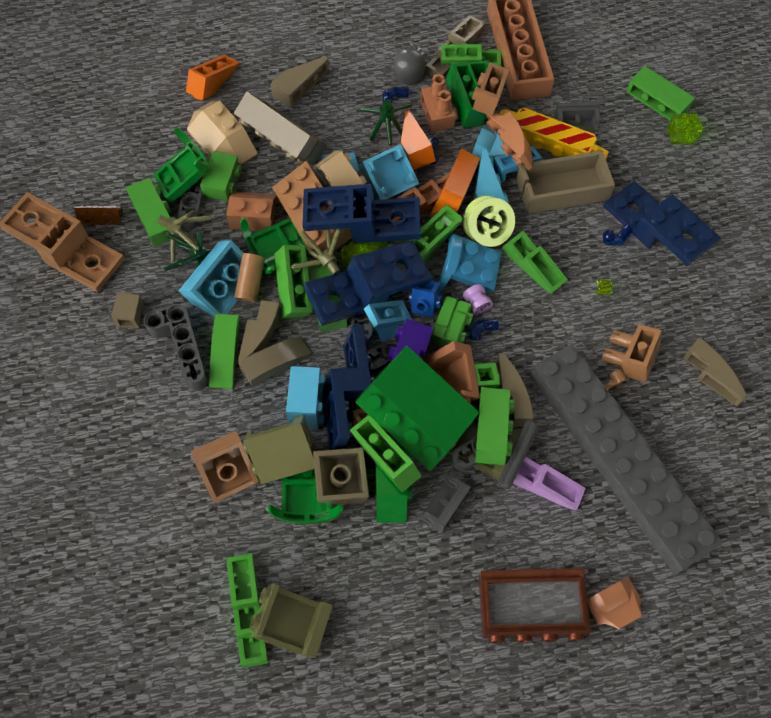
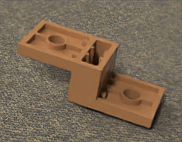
(62, 242)

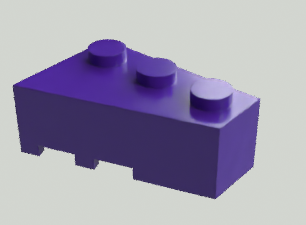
(413, 335)

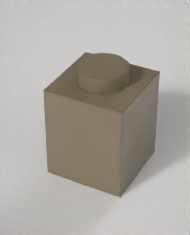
(127, 310)

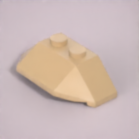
(220, 132)

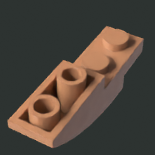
(512, 137)

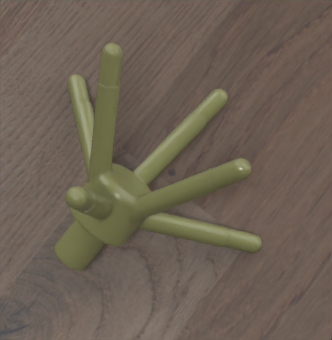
(175, 227)
(324, 257)

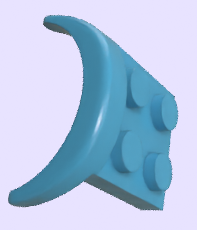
(470, 263)

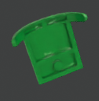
(182, 169)
(270, 240)
(301, 502)

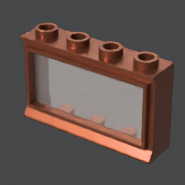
(533, 604)

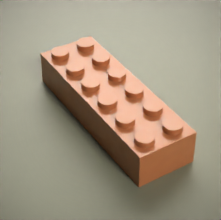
(521, 48)

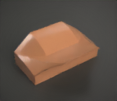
(616, 605)

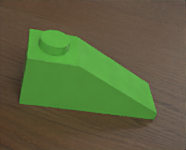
(436, 232)

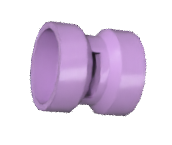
(476, 297)

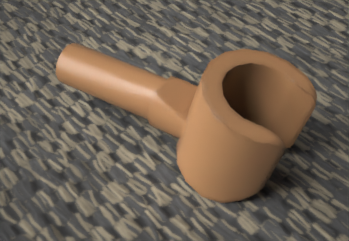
(616, 377)

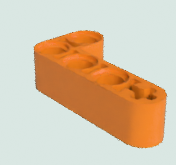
(457, 182)

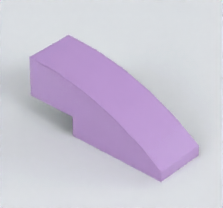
(549, 484)

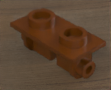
(98, 214)

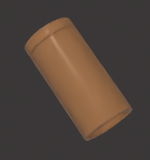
(249, 277)

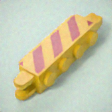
(554, 135)

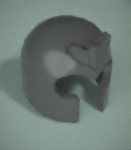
(409, 65)

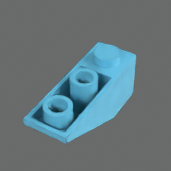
(487, 181)

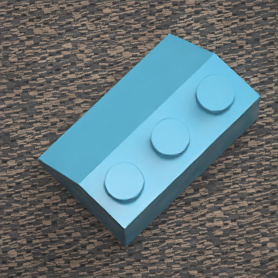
(215, 280)

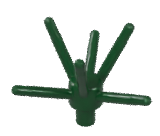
(386, 115)
(195, 255)

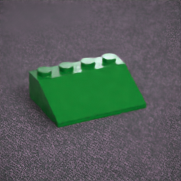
(417, 408)

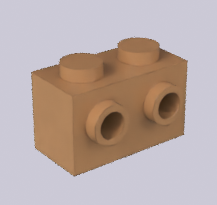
(490, 89)

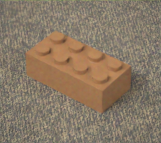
(291, 192)

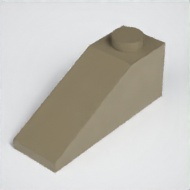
(298, 80)

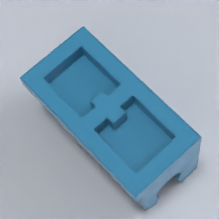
(505, 164)

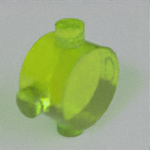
(604, 287)

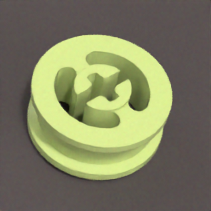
(494, 206)

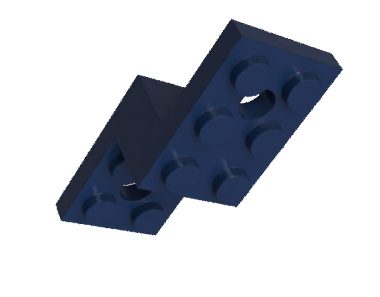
(356, 209)
(662, 222)
(367, 281)
(345, 386)

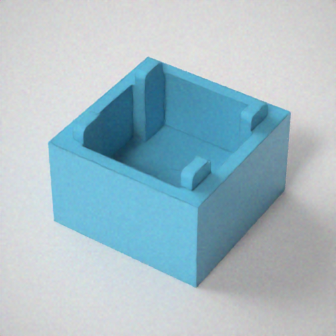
(389, 173)
(305, 395)

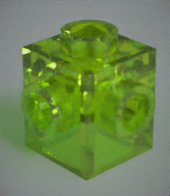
(684, 128)

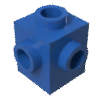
(426, 299)

